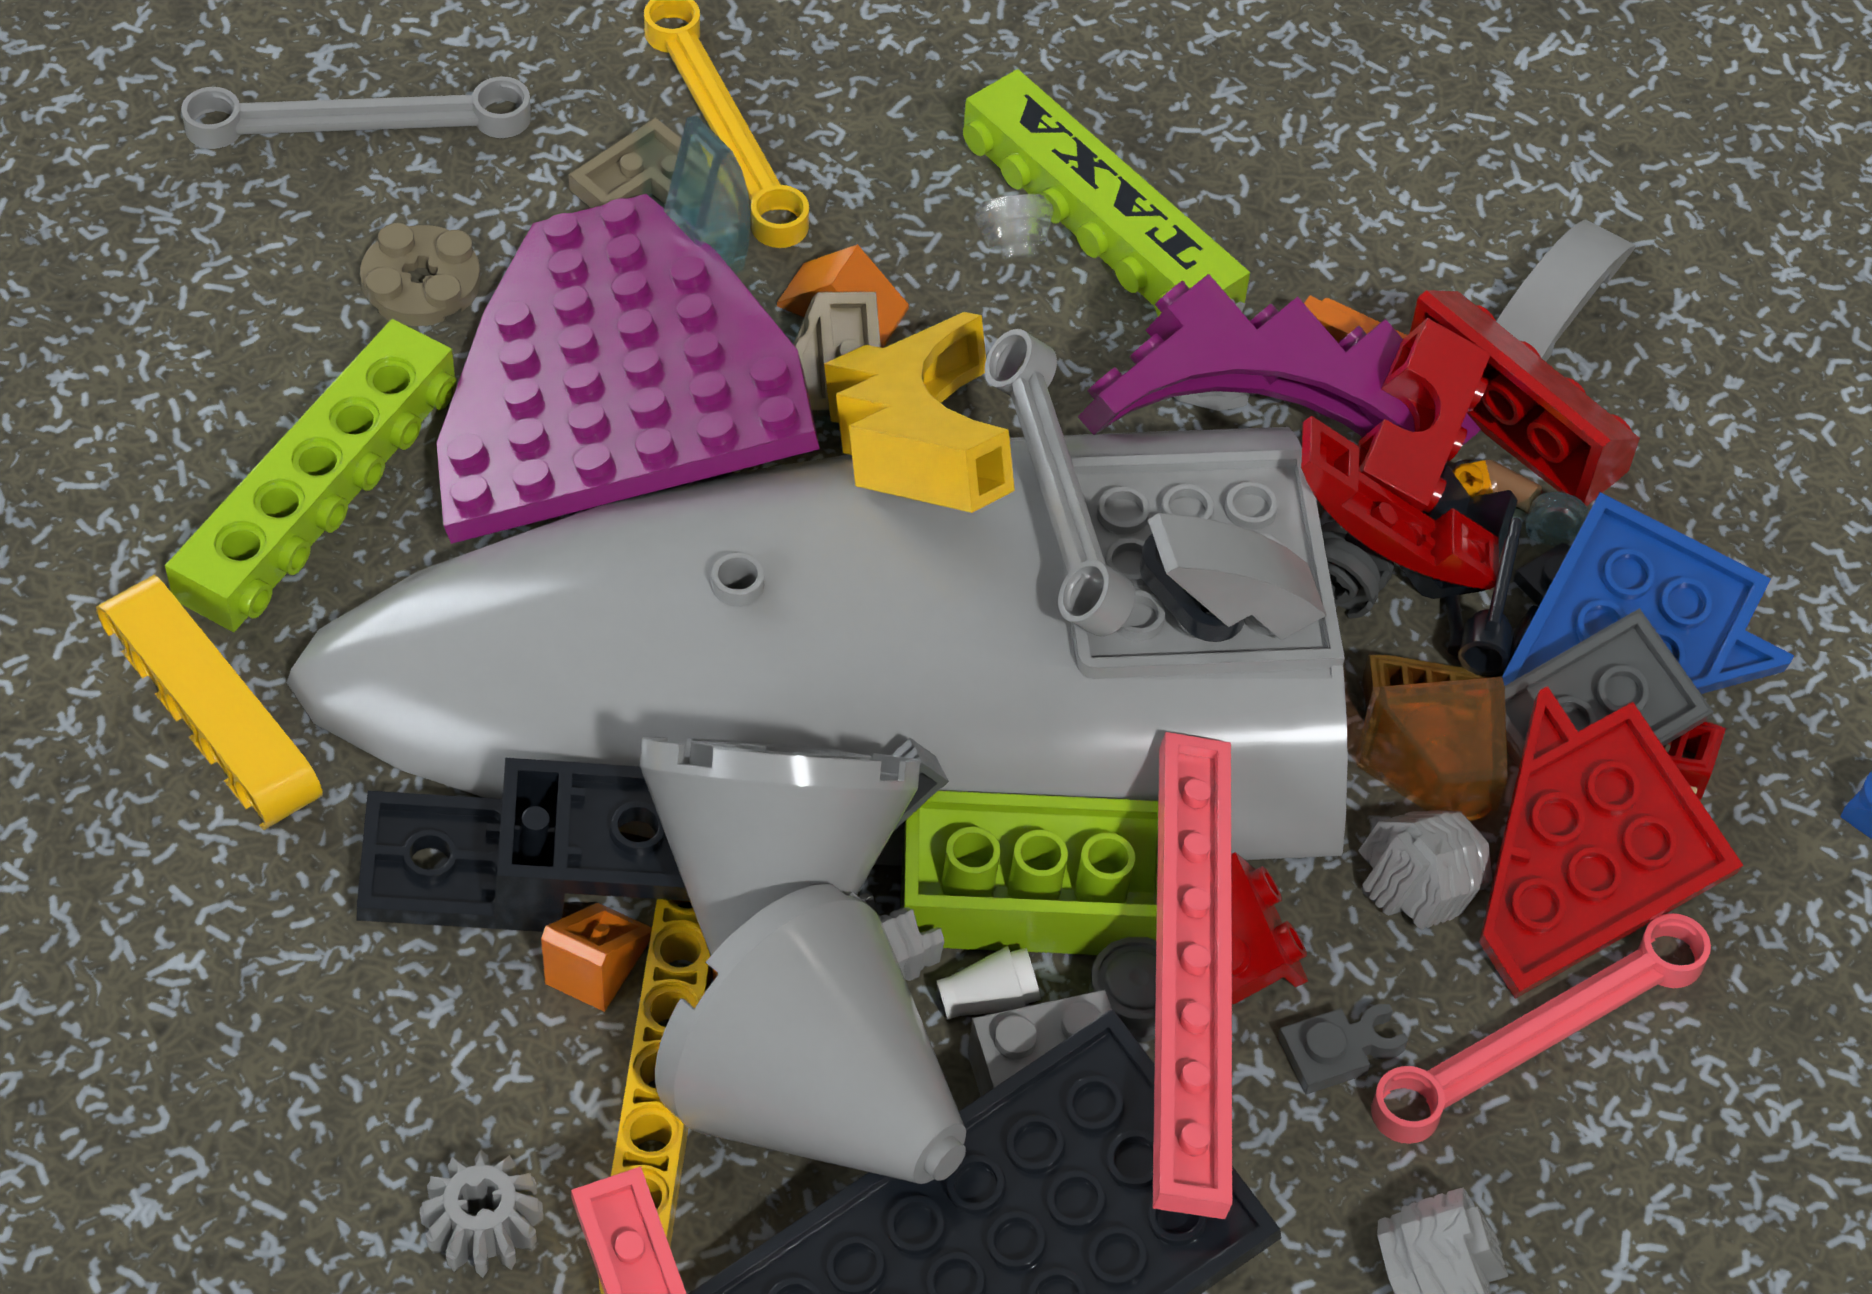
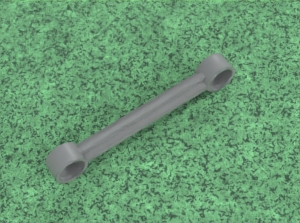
(356, 113)
(1059, 485)

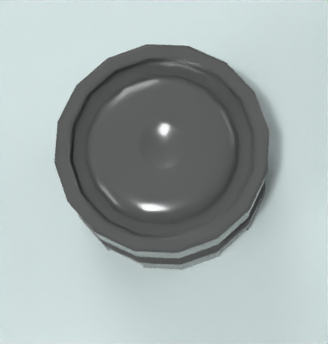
(1354, 570)
(1129, 977)

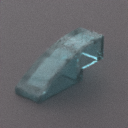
(710, 194)

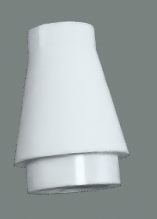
(990, 985)

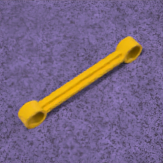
(726, 121)

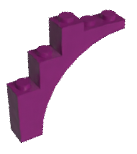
(1285, 354)

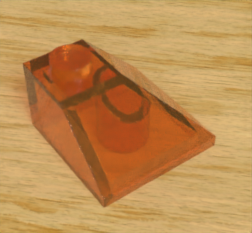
(1439, 743)

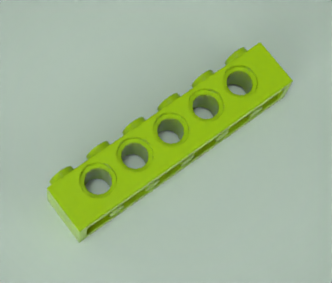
(312, 476)

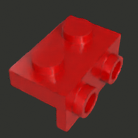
(1261, 944)

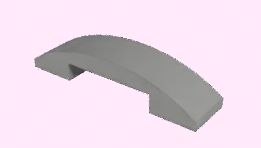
(1563, 284)

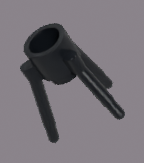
(1488, 638)

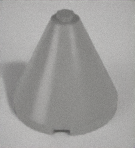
(771, 820)
(813, 1045)

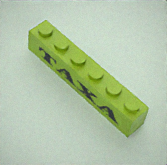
(1094, 192)

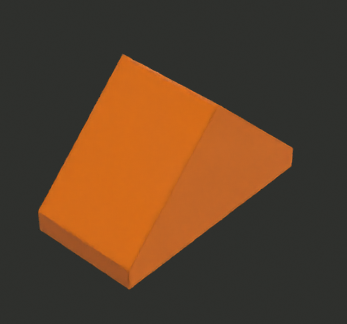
(846, 272)
(592, 953)

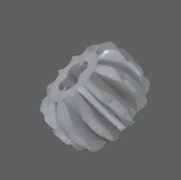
(489, 1232)

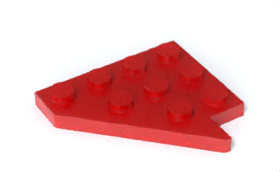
(1593, 844)

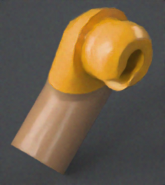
(1491, 477)

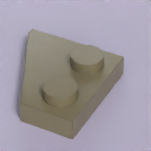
(832, 328)

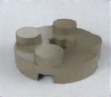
(405, 249)

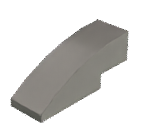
(1238, 573)

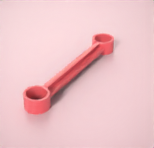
(1541, 1028)

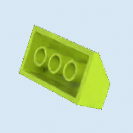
(1032, 871)

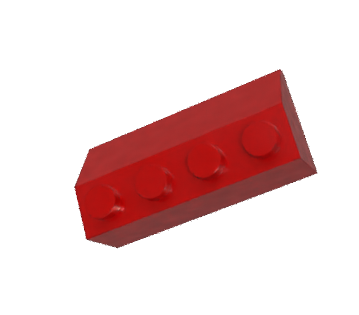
(1534, 408)

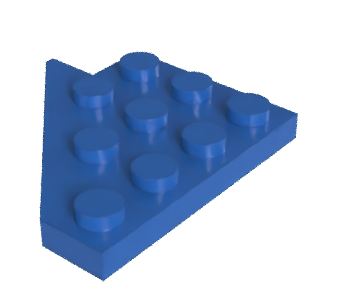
(1682, 587)

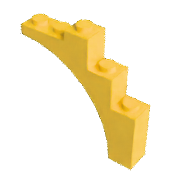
(901, 431)

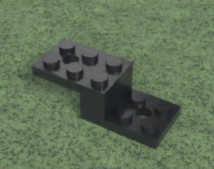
(516, 852)

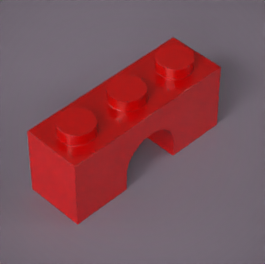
(1438, 382)

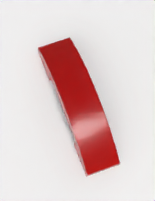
(1443, 548)

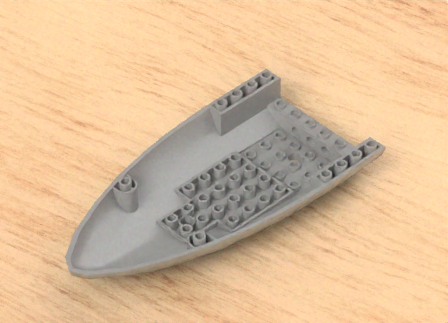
(860, 622)

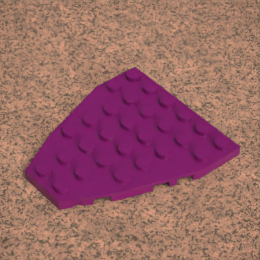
(613, 374)

